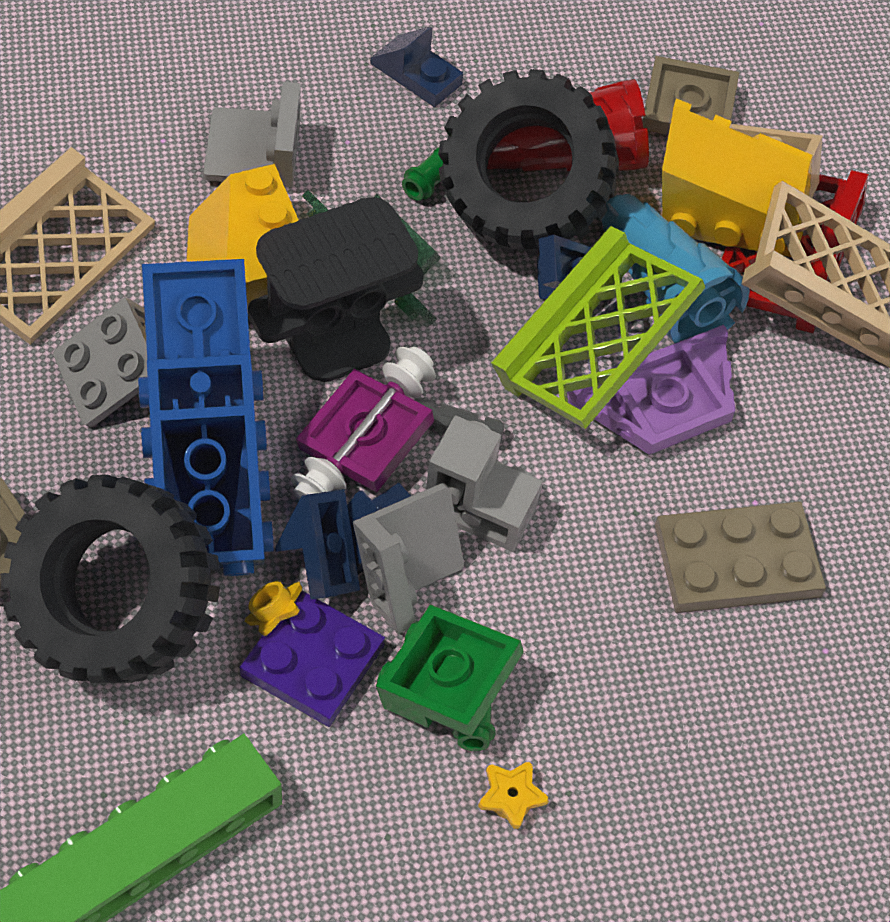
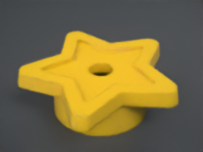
(273, 604)
(510, 807)

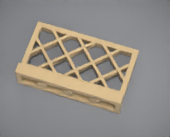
(45, 200)
(810, 296)

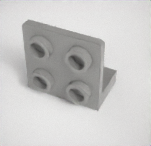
(255, 138)
(105, 361)
(407, 550)

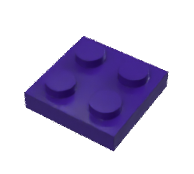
(313, 659)

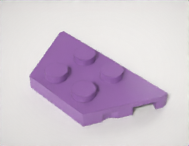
(671, 394)

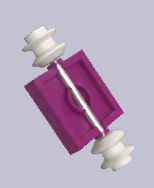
(366, 426)

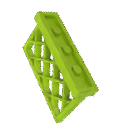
(570, 312)

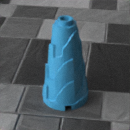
(668, 241)

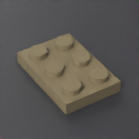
(739, 557)

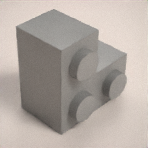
(486, 495)

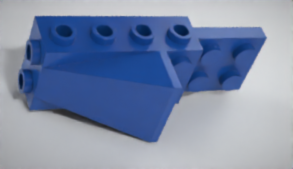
(204, 405)

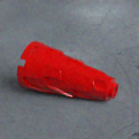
(547, 149)

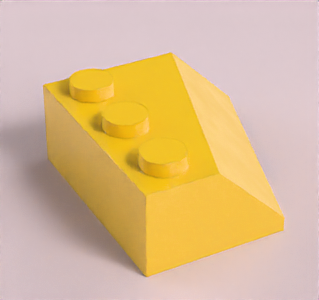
(723, 180)
(236, 218)

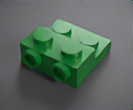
(447, 671)

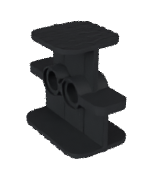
(331, 282)

